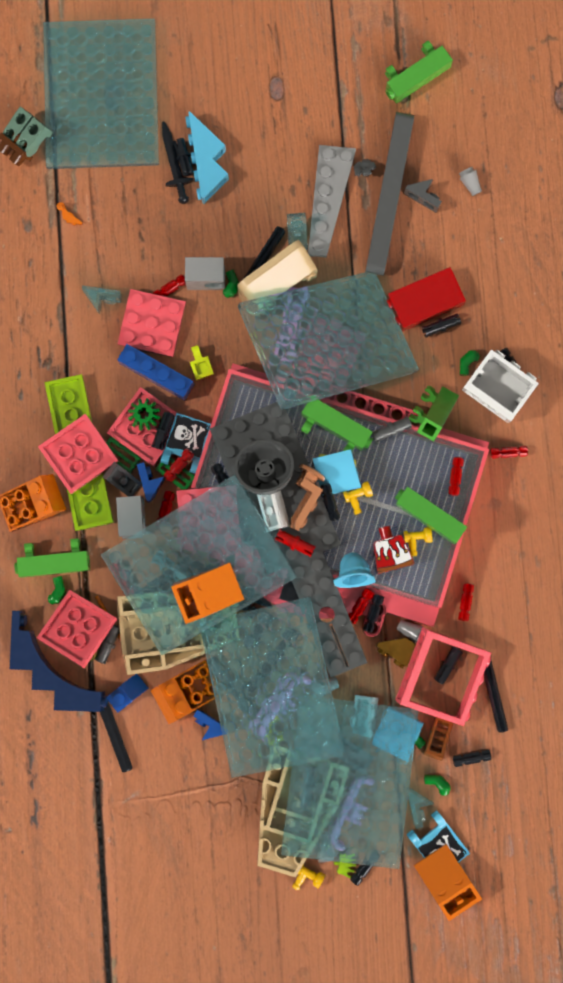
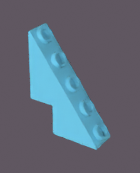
(206, 153)

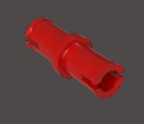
(295, 543)

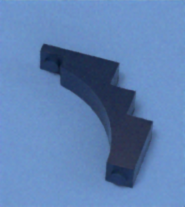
(27, 655)

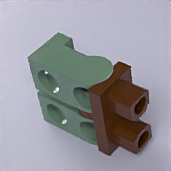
(23, 135)

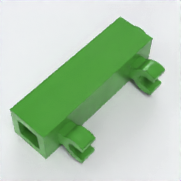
(418, 74)
(438, 413)
(336, 424)
(430, 515)
(54, 563)

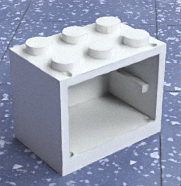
(500, 385)

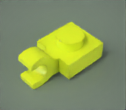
(200, 366)

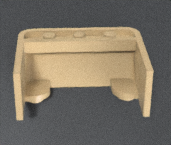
(279, 273)

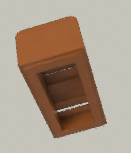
(427, 752)

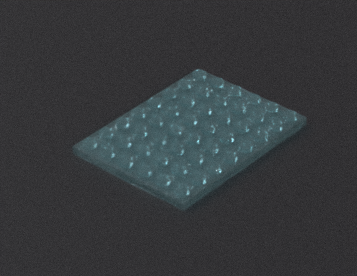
(101, 93)
(327, 339)
(190, 540)
(272, 688)
(355, 802)

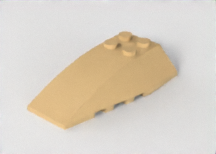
(139, 650)
(272, 821)

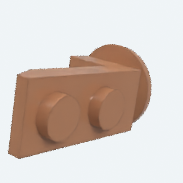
(309, 502)

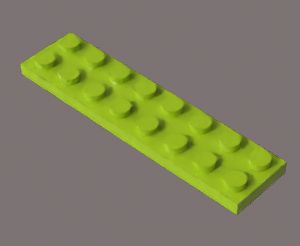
(67, 403)

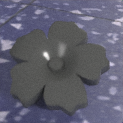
(364, 167)

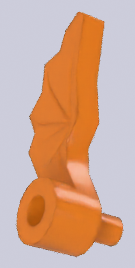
(68, 216)

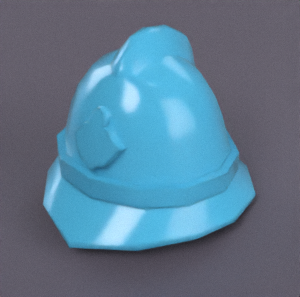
(354, 572)

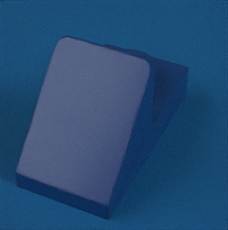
(150, 487)
(127, 692)
(214, 725)

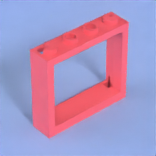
(415, 666)

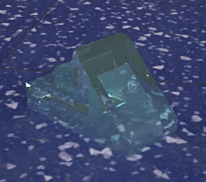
(297, 228)
(96, 296)
(416, 801)

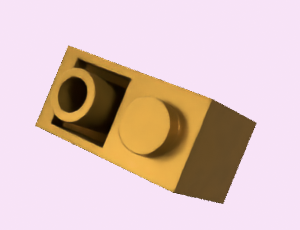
(398, 649)

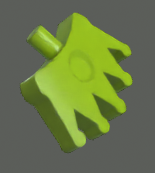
(343, 868)

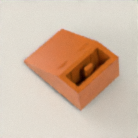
(31, 502)
(207, 592)
(184, 692)
(447, 882)

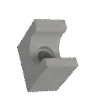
(205, 273)
(130, 515)

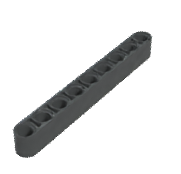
(389, 193)

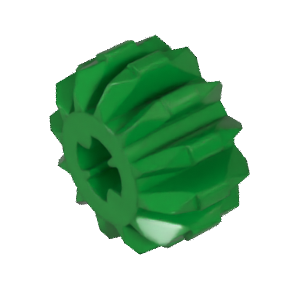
(150, 409)

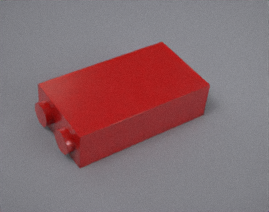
(426, 299)

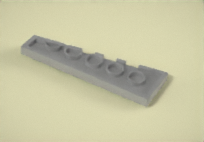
(330, 184)

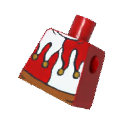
(391, 552)

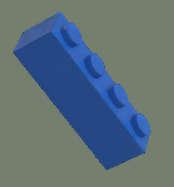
(155, 372)

